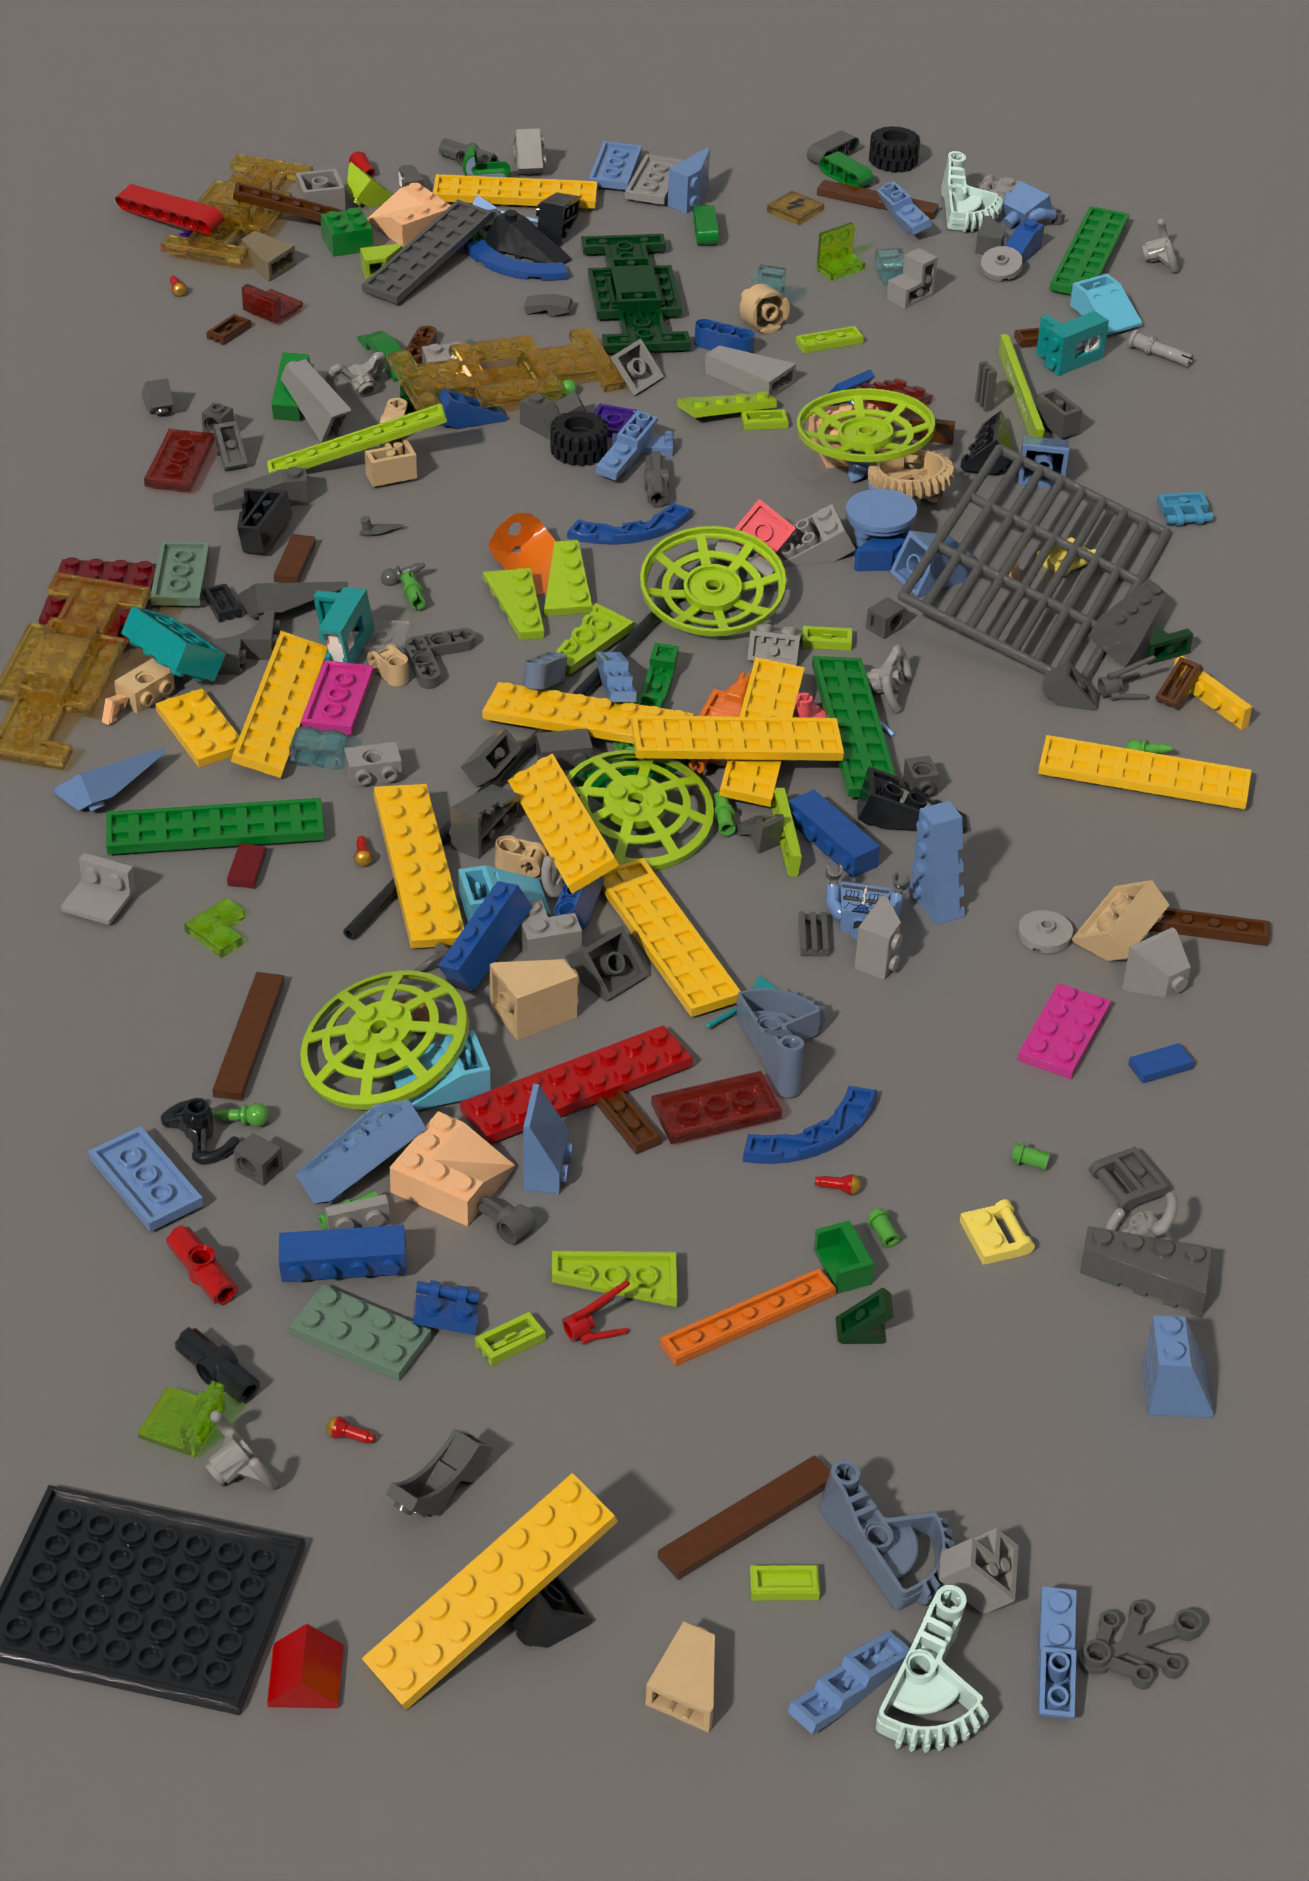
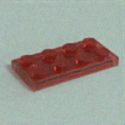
(900, 386)
(179, 460)
(716, 1107)

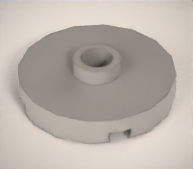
(1001, 263)
(1045, 931)

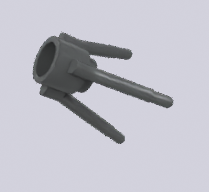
(1113, 683)

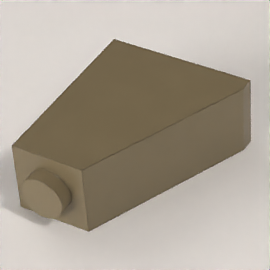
(268, 255)

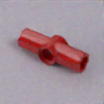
(202, 1265)

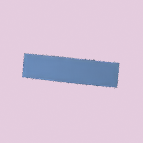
(615, 676)
(850, 1683)

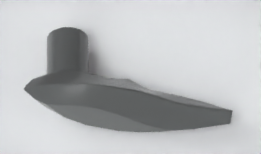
(374, 529)
(433, 962)

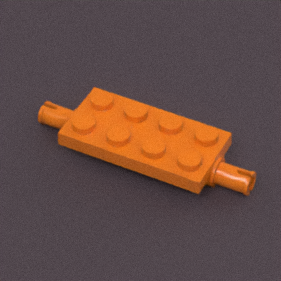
(722, 704)

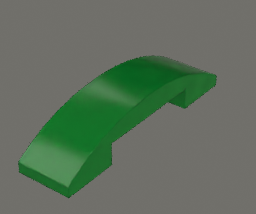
(381, 342)
(659, 675)

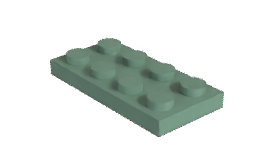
(180, 573)
(360, 1332)

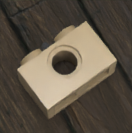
(145, 685)

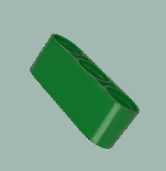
(846, 170)
(705, 224)

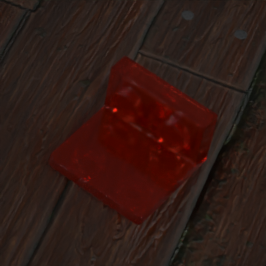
(268, 304)

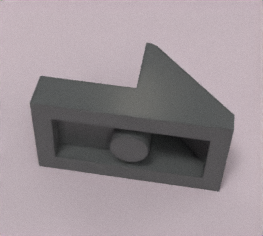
(230, 445)
(763, 829)

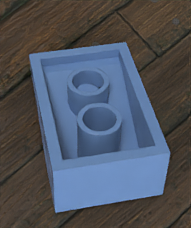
(689, 181)
(545, 1146)

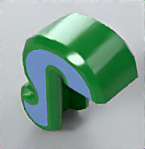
(490, 169)

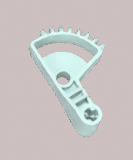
(964, 199)
(937, 1686)

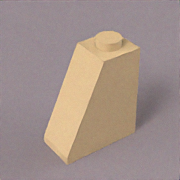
(685, 1678)

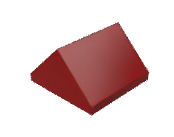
(305, 1670)

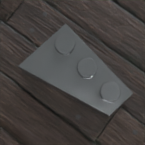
(482, 819)

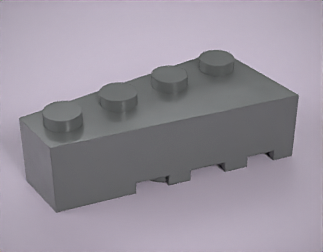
(1149, 1266)

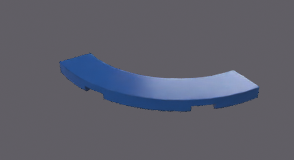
(512, 267)
(631, 532)
(816, 1139)

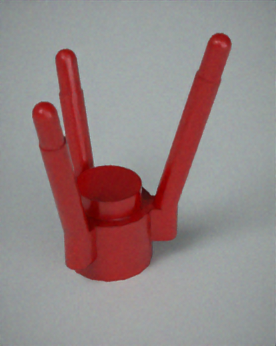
(581, 1322)

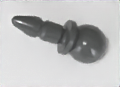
(391, 576)

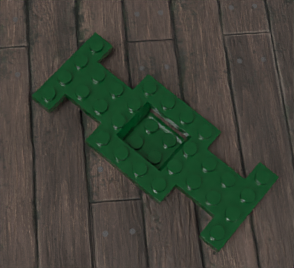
(642, 292)

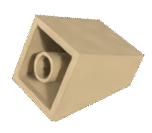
(533, 994)

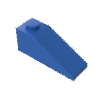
(1027, 238)
(467, 411)

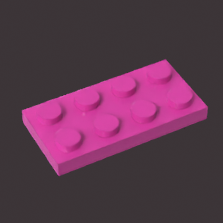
(337, 696)
(1064, 1030)

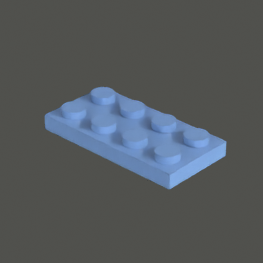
(615, 165)
(145, 1178)

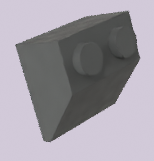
(608, 963)

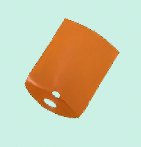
(535, 547)

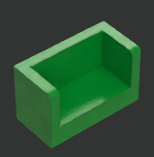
(843, 1256)

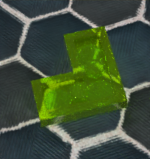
(214, 927)

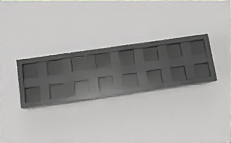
(427, 251)

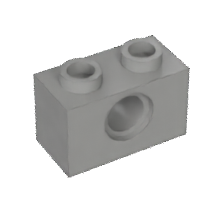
(373, 764)

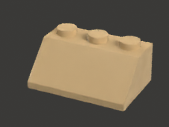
(1122, 920)

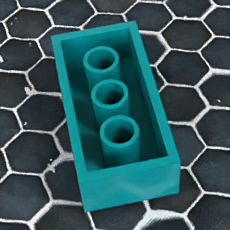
(173, 644)

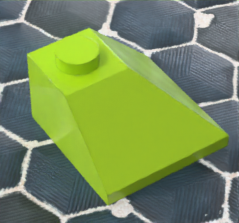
(365, 188)

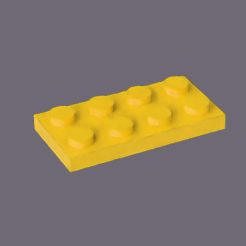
(199, 727)

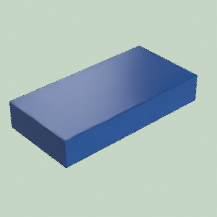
(1161, 1063)

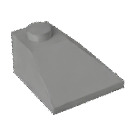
(637, 366)
(1157, 966)

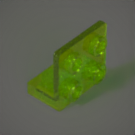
(836, 254)
(183, 1419)

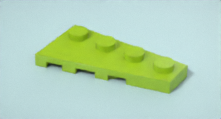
(518, 600)
(649, 1273)

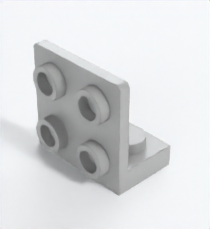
(775, 644)
(102, 889)
(359, 1213)

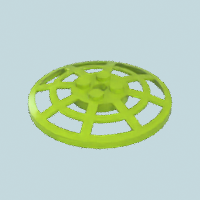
(863, 431)
(723, 578)
(649, 811)
(391, 1041)

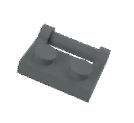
(1135, 1173)

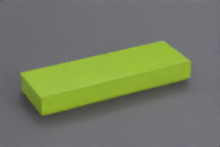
(829, 339)

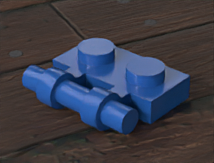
(443, 1313)

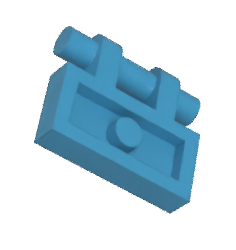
(1177, 506)

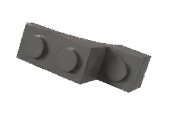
(252, 644)
(433, 1486)

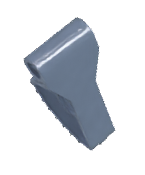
(777, 1028)
(857, 1520)

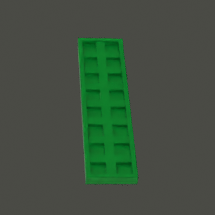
(1089, 248)
(848, 698)
(214, 826)

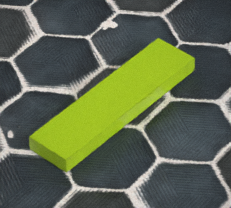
(789, 841)

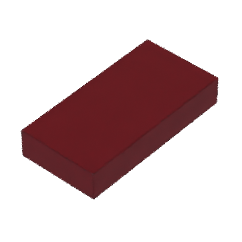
(246, 866)

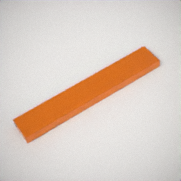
(747, 1316)

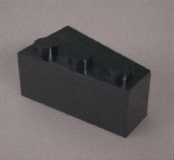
(557, 214)
(262, 518)

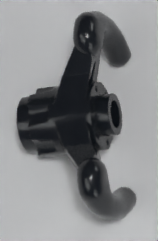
(196, 1121)

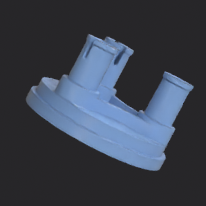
(880, 514)

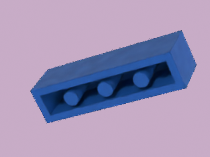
(834, 833)
(485, 936)
(342, 1253)

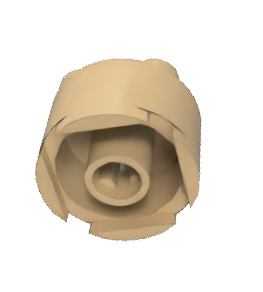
(764, 308)

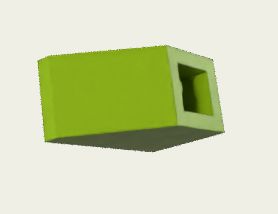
(375, 257)

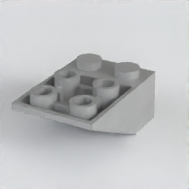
(817, 540)

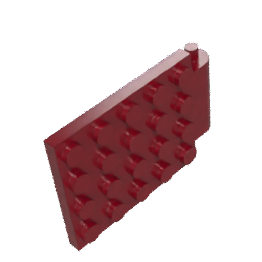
(118, 571)

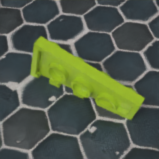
(729, 404)
(567, 582)
(595, 634)

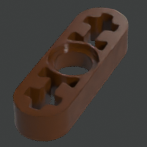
(423, 337)

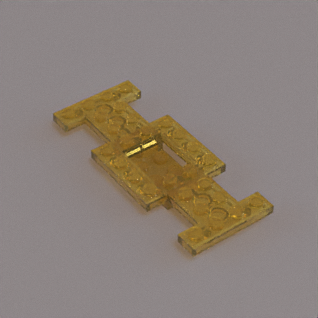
(219, 245)
(535, 370)
(47, 659)

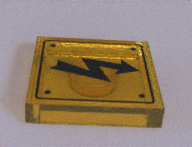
(795, 207)

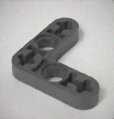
(455, 642)

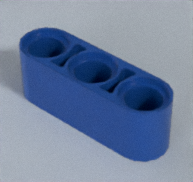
(712, 334)
(580, 902)

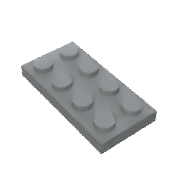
(651, 180)

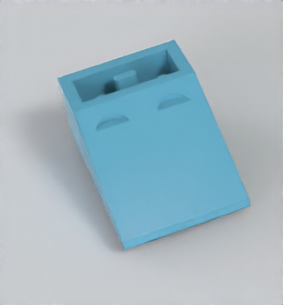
(1108, 299)
(478, 881)
(464, 1080)

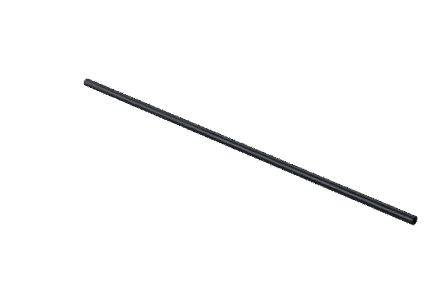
(528, 748)

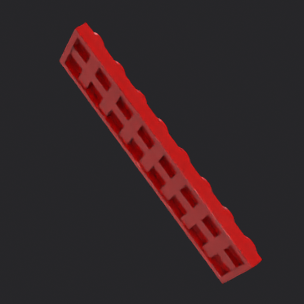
(578, 1082)

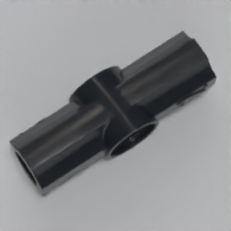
(217, 1365)

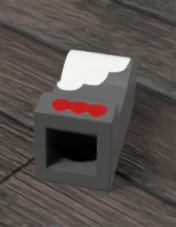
(409, 174)

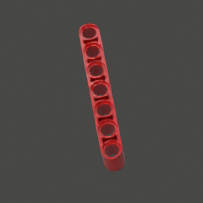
(169, 209)

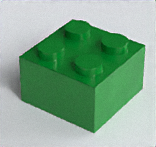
(346, 231)

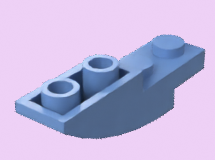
(902, 208)
(628, 446)
(1056, 1653)

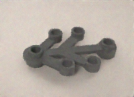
(1138, 1645)

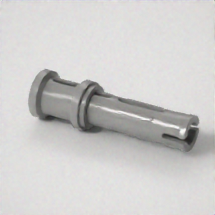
(1151, 346)

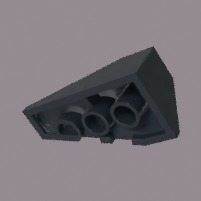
(520, 237)
(990, 434)
(890, 804)

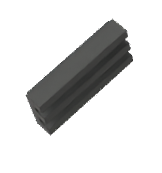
(986, 386)
(813, 920)

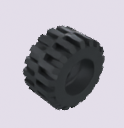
(894, 149)
(579, 438)

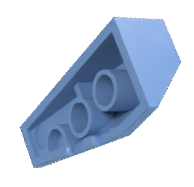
(100, 784)

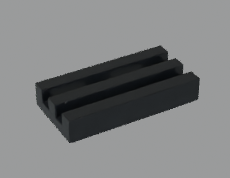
(236, 610)

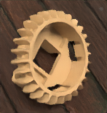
(927, 483)

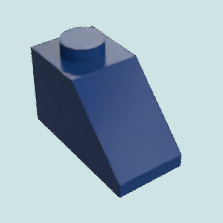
(878, 553)

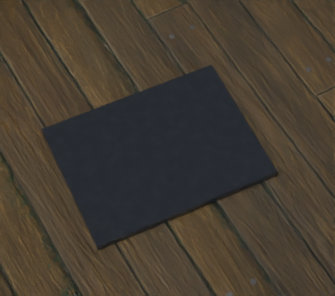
(144, 1598)

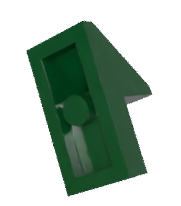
(1170, 645)
(866, 1320)

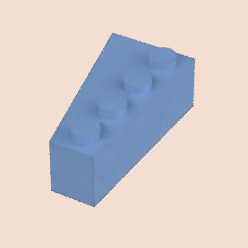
(938, 862)
(359, 1150)

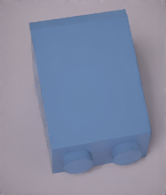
(1047, 452)
(911, 554)
(1175, 1370)

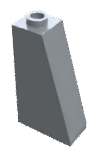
(749, 370)
(316, 400)

